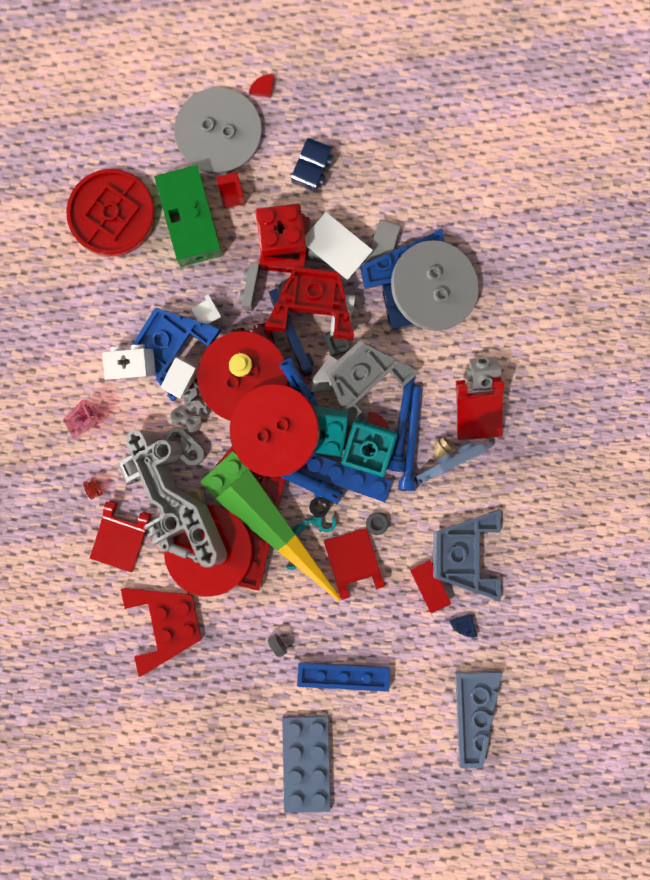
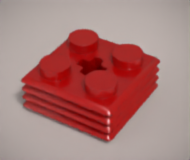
(293, 236)

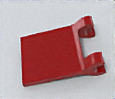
(479, 412)
(119, 539)
(353, 560)

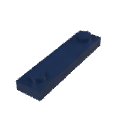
(303, 359)

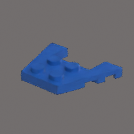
(167, 336)

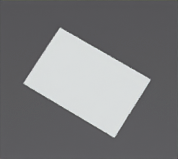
(337, 245)

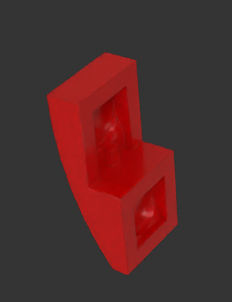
(429, 587)

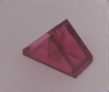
(82, 418)

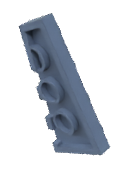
(475, 707)

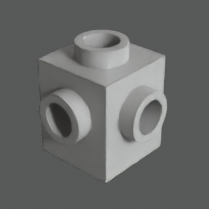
(482, 371)

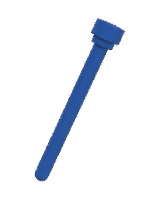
(396, 461)
(407, 481)

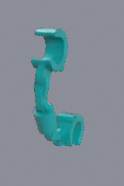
(316, 522)

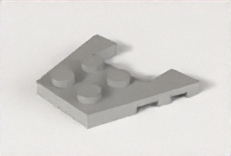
(359, 372)

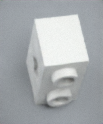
(117, 367)

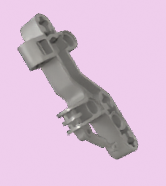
(149, 464)

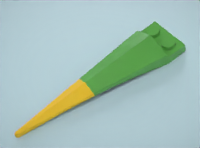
(246, 498)

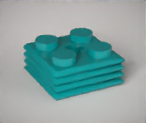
(335, 425)
(378, 459)

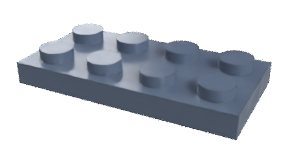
(306, 764)

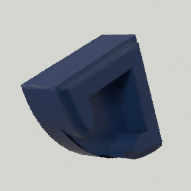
(464, 625)

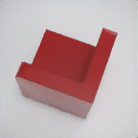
(230, 190)

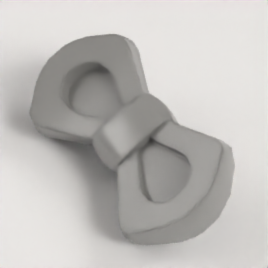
(179, 415)

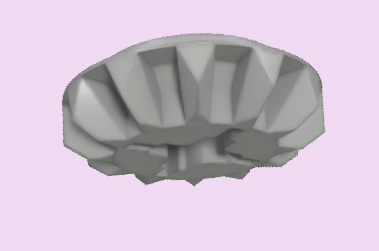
(195, 406)

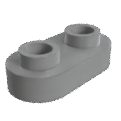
(188, 444)

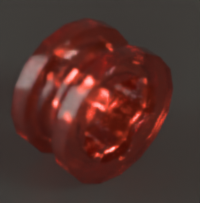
(92, 488)

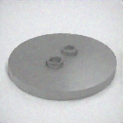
(218, 130)
(434, 285)

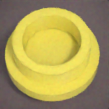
(240, 365)

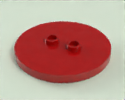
(110, 212)
(223, 389)
(274, 430)
(218, 578)

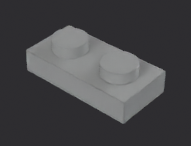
(251, 278)

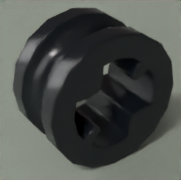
(316, 513)

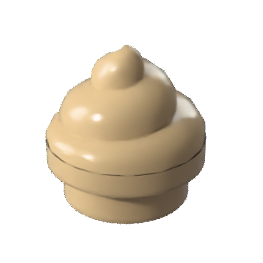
(443, 447)

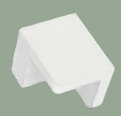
(207, 312)

